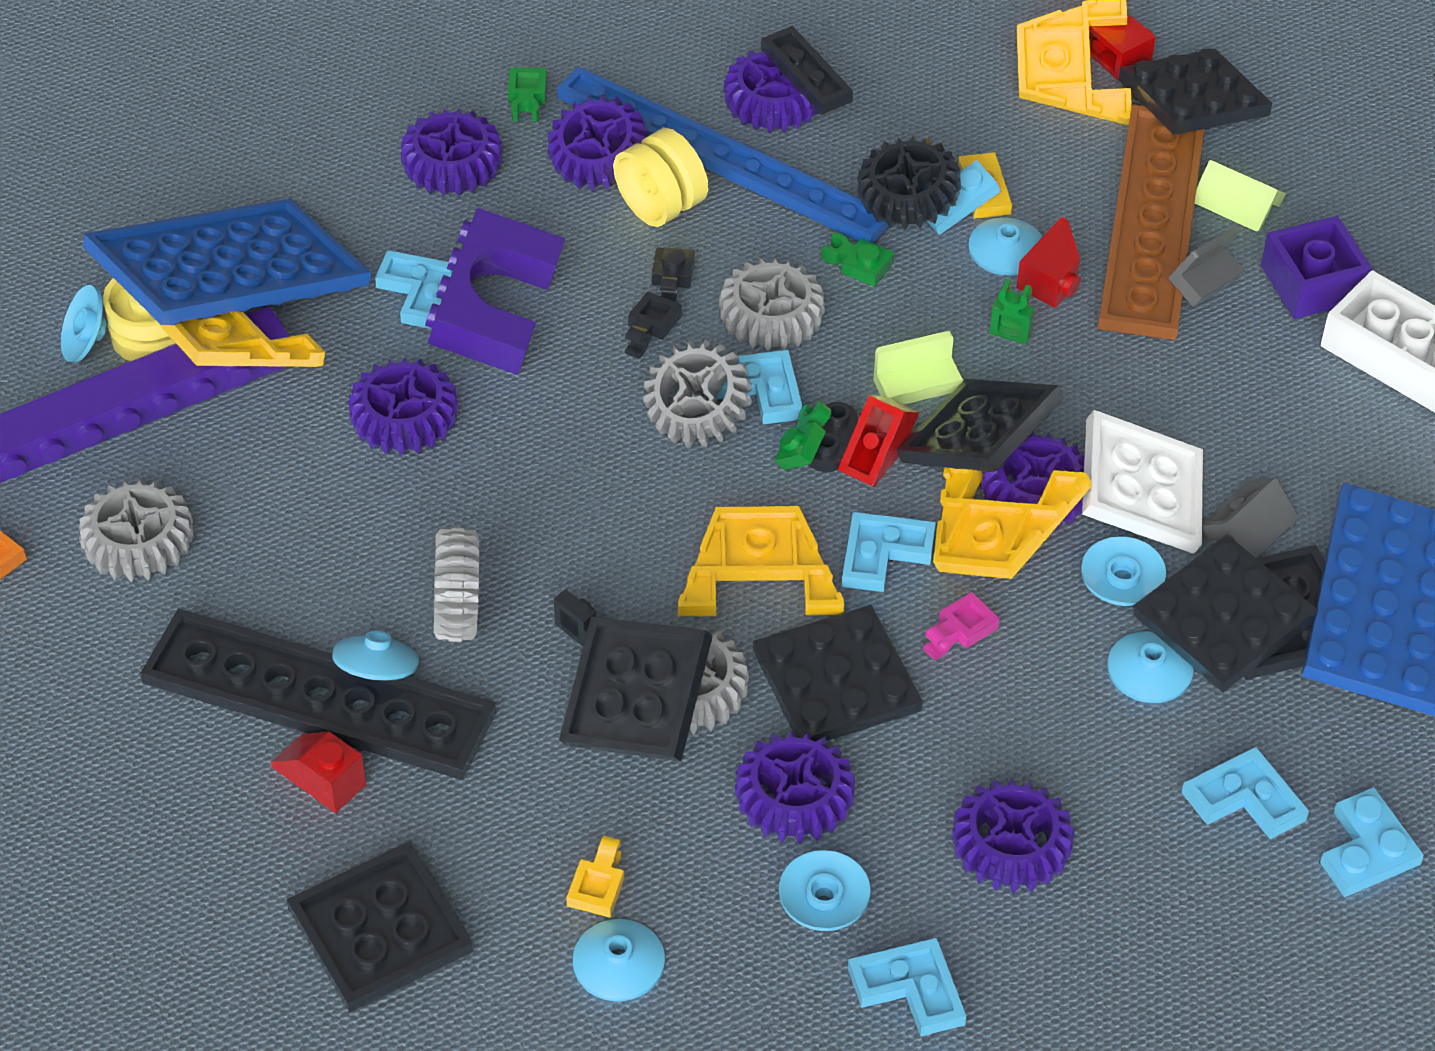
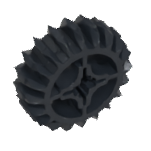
(909, 182)

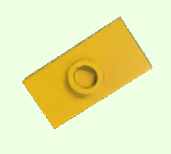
(1000, 203)

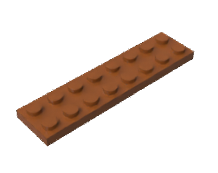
(1150, 228)

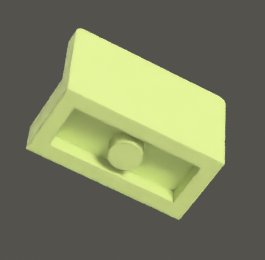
(1236, 196)
(916, 368)

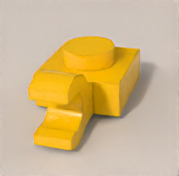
(598, 882)

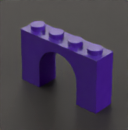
(463, 319)

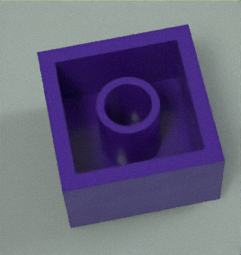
(1313, 265)

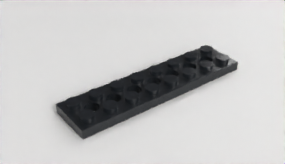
(307, 670)

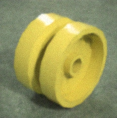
(660, 177)
(130, 326)

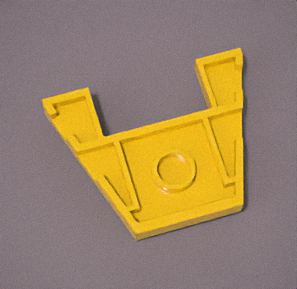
(1056, 61)
(237, 341)
(998, 535)
(759, 546)

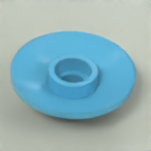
(1001, 244)
(83, 324)
(1123, 558)
(375, 656)
(1146, 678)
(824, 875)
(623, 975)

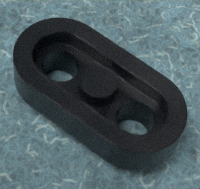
(836, 438)

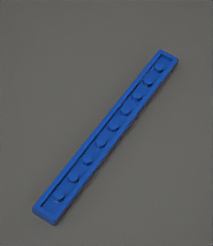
(738, 162)

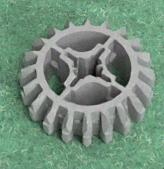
(771, 304)
(717, 368)
(110, 534)
(456, 584)
(720, 697)

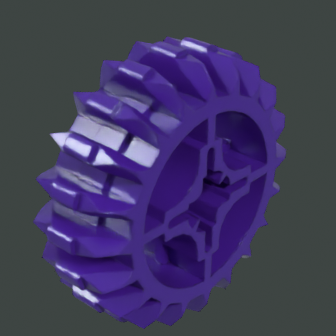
(764, 95)
(591, 137)
(451, 152)
(403, 406)
(1032, 468)
(801, 801)
(1010, 850)

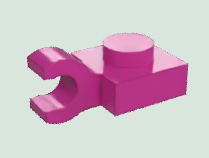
(962, 621)

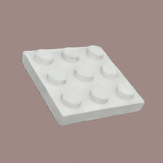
(1143, 481)

